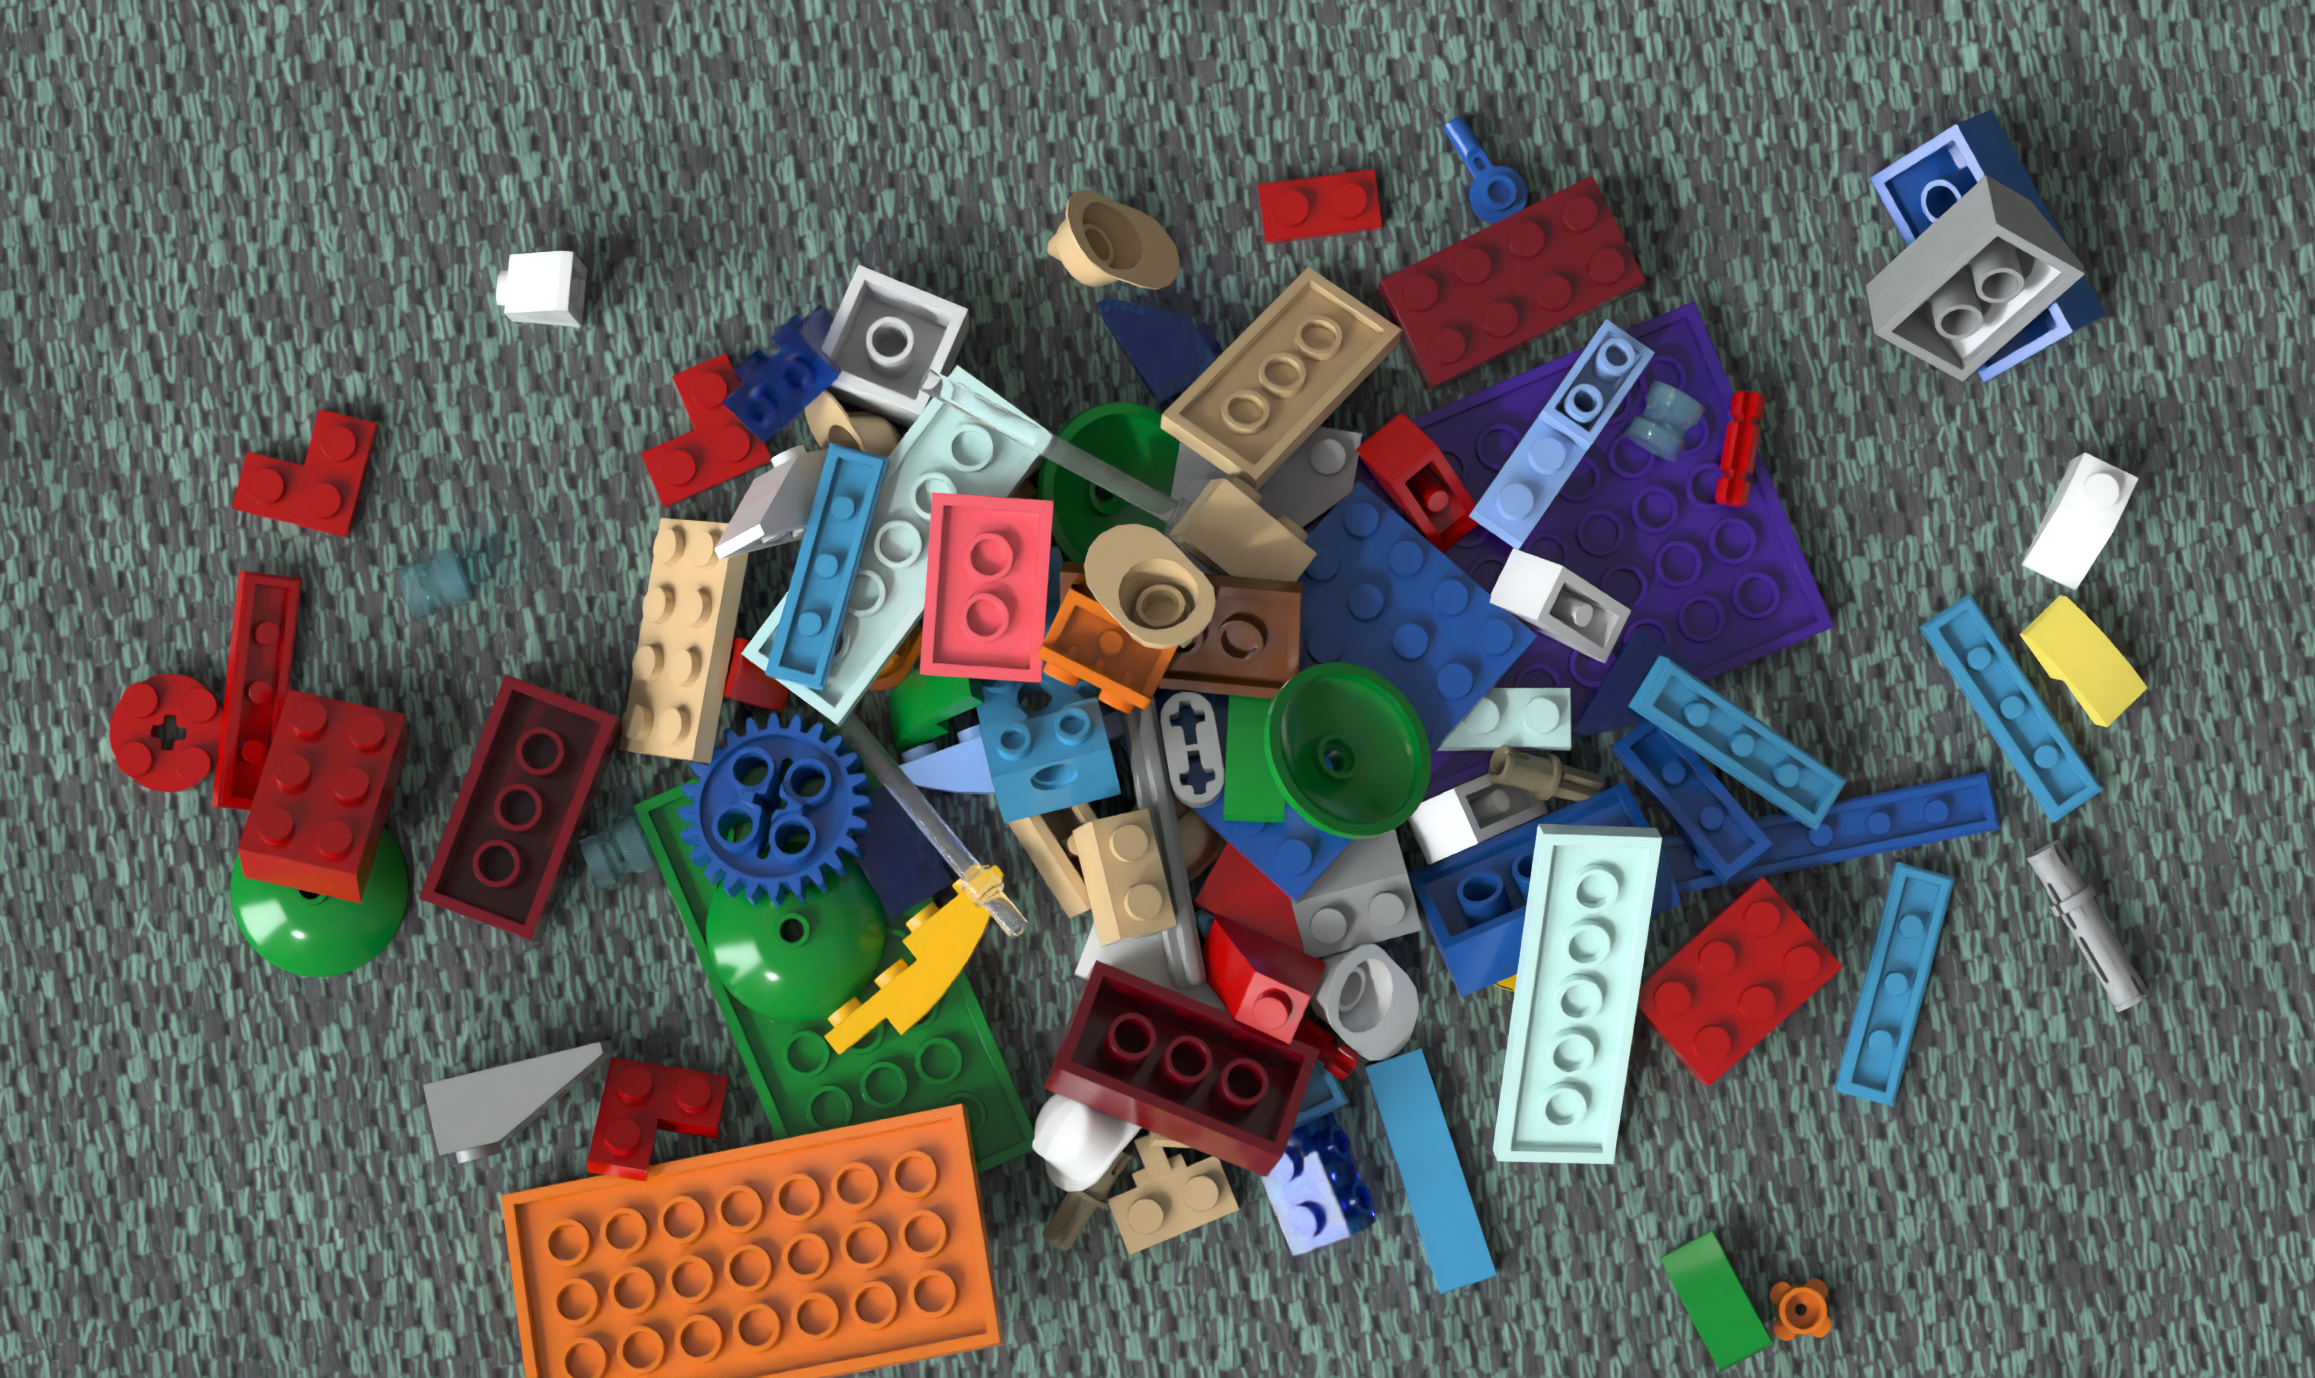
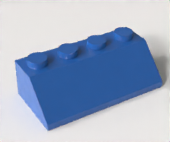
(1937, 176)
(1481, 893)

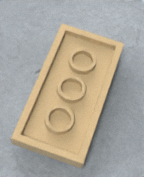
(1281, 379)
(683, 644)

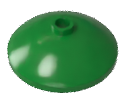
(1127, 439)
(1367, 735)
(326, 932)
(805, 977)

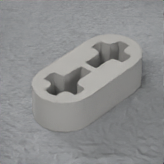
(1178, 752)

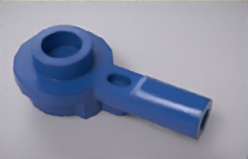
(1495, 189)

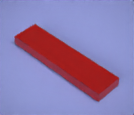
(254, 682)

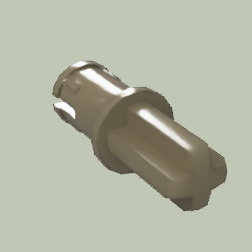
(1542, 775)
(1079, 1206)

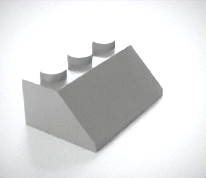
(1972, 280)

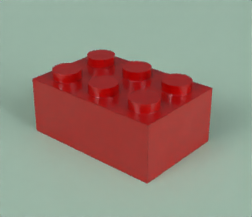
(324, 796)
(1733, 981)

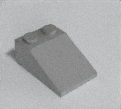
(1358, 899)
(498, 1103)

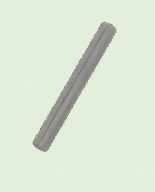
(1155, 793)

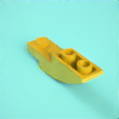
(943, 947)

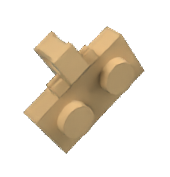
(1170, 1197)

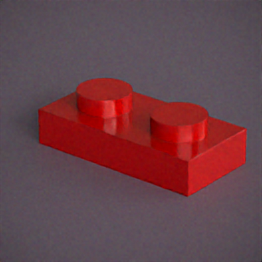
(1319, 207)

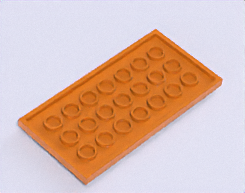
(762, 1259)

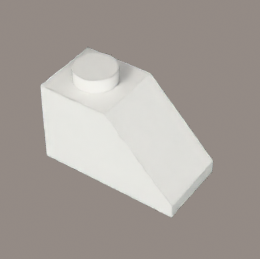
(543, 288)
(2079, 520)
(1559, 604)
(1471, 816)

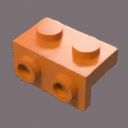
(1096, 648)

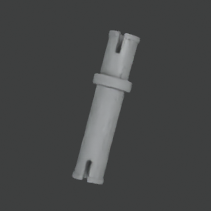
(2094, 936)

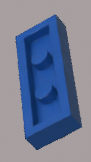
(1693, 800)

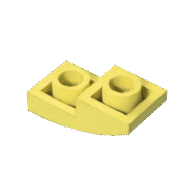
(2085, 659)

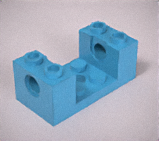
(1051, 754)

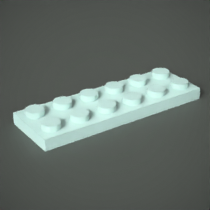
(937, 455)
(1576, 993)

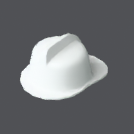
(1367, 1001)
(1078, 1142)

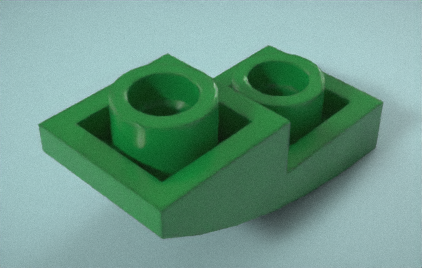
(925, 703)
(1248, 782)
(1716, 1301)

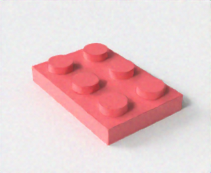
(986, 587)

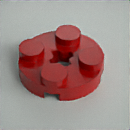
(142, 754)

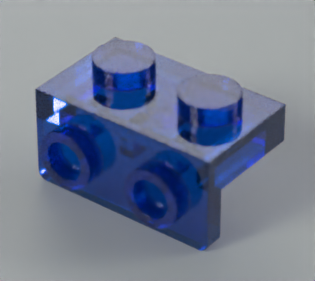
(785, 378)
(899, 857)
(1318, 1188)

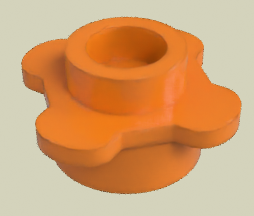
(1814, 1319)

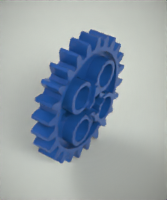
(827, 817)

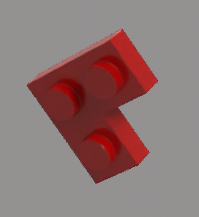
(716, 449)
(321, 492)
(646, 1099)

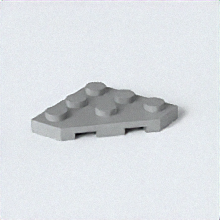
(1300, 489)

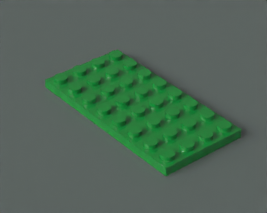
(884, 1075)

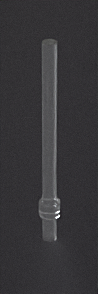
(1054, 448)
(979, 881)

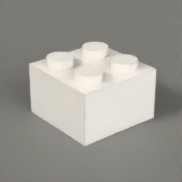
(888, 341)

